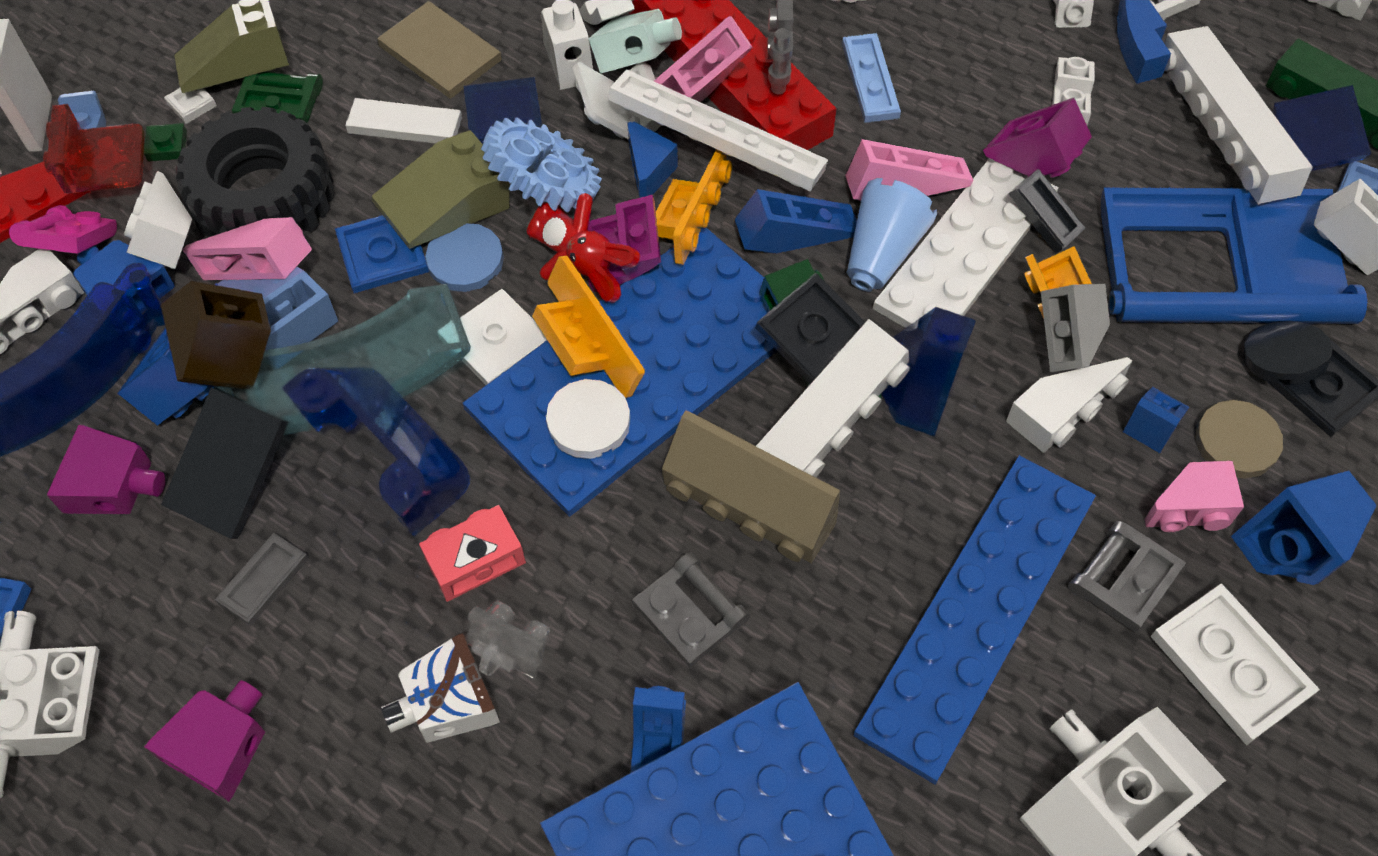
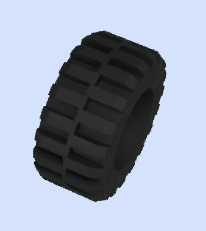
(246, 144)

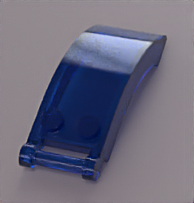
(78, 360)

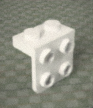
(595, 91)

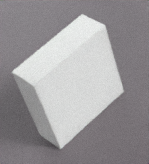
(190, 104)

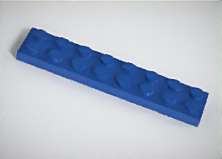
(974, 620)

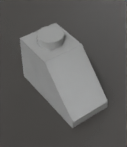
(1074, 324)

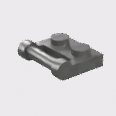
(1139, 584)
(680, 620)

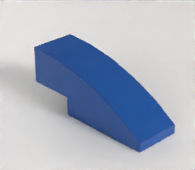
(1140, 39)

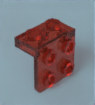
(93, 156)

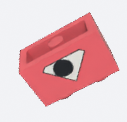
(472, 552)

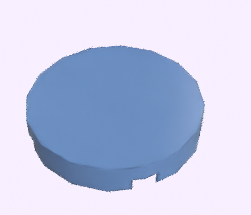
(465, 257)

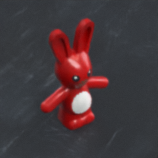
(586, 249)

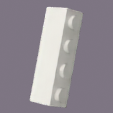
(838, 399)

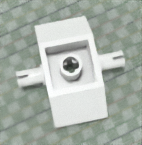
(41, 693)
(1090, 807)

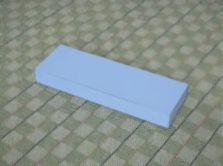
(870, 78)

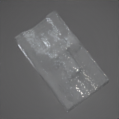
(505, 644)

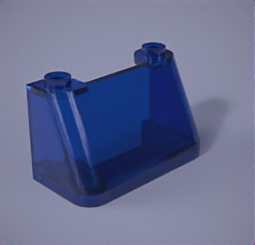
(426, 471)

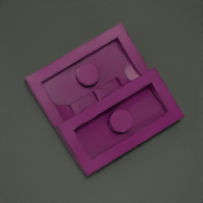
(631, 226)

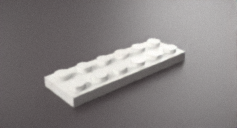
(961, 250)

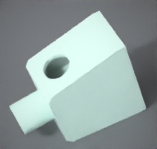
(633, 39)

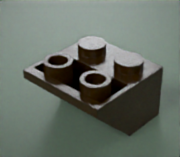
(216, 334)

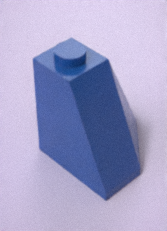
(1308, 529)

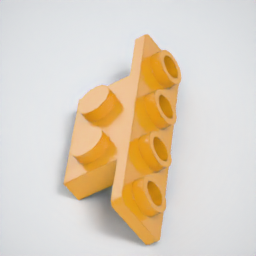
(688, 206)
(584, 332)

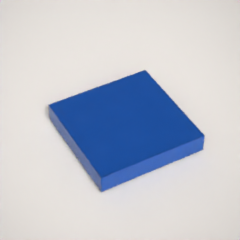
(377, 254)

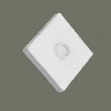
(498, 336)

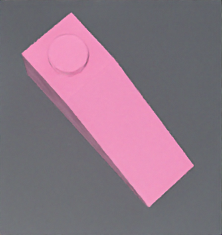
(707, 62)
(921, 169)
(250, 252)

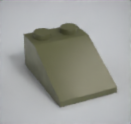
(232, 47)
(442, 191)

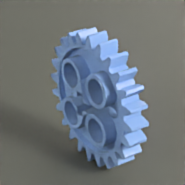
(540, 163)

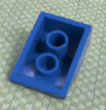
(155, 387)

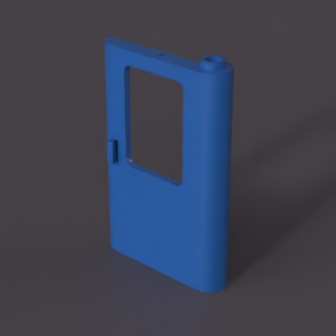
(1274, 250)

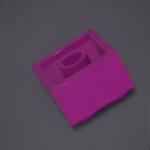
(1042, 140)

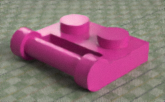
(63, 230)

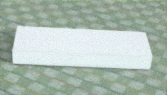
(402, 121)

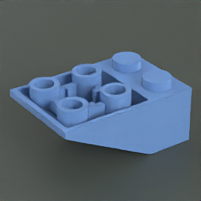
(294, 306)

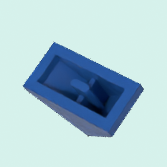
(652, 158)
(1155, 419)

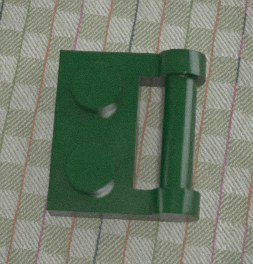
(280, 92)

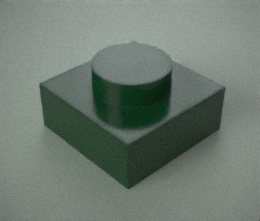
(164, 141)

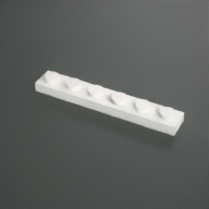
(718, 130)

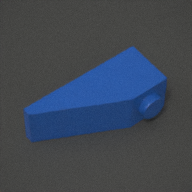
(791, 222)

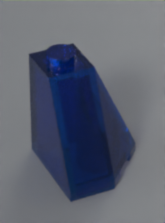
(936, 356)

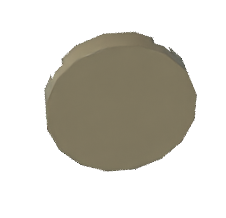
(1240, 434)

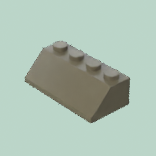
(750, 488)

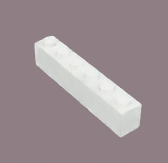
(1236, 116)

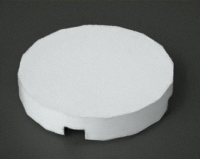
(588, 418)

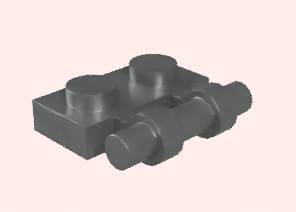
(780, 45)

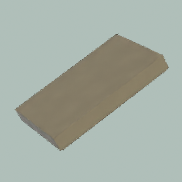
(439, 49)

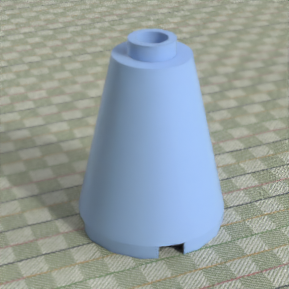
(886, 231)

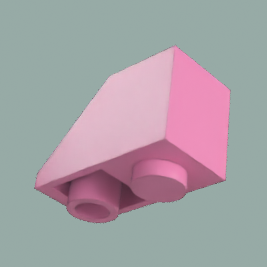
(1199, 496)

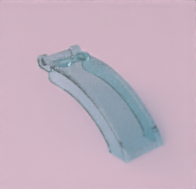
(404, 344)

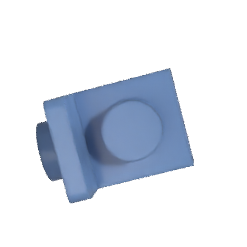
(85, 108)

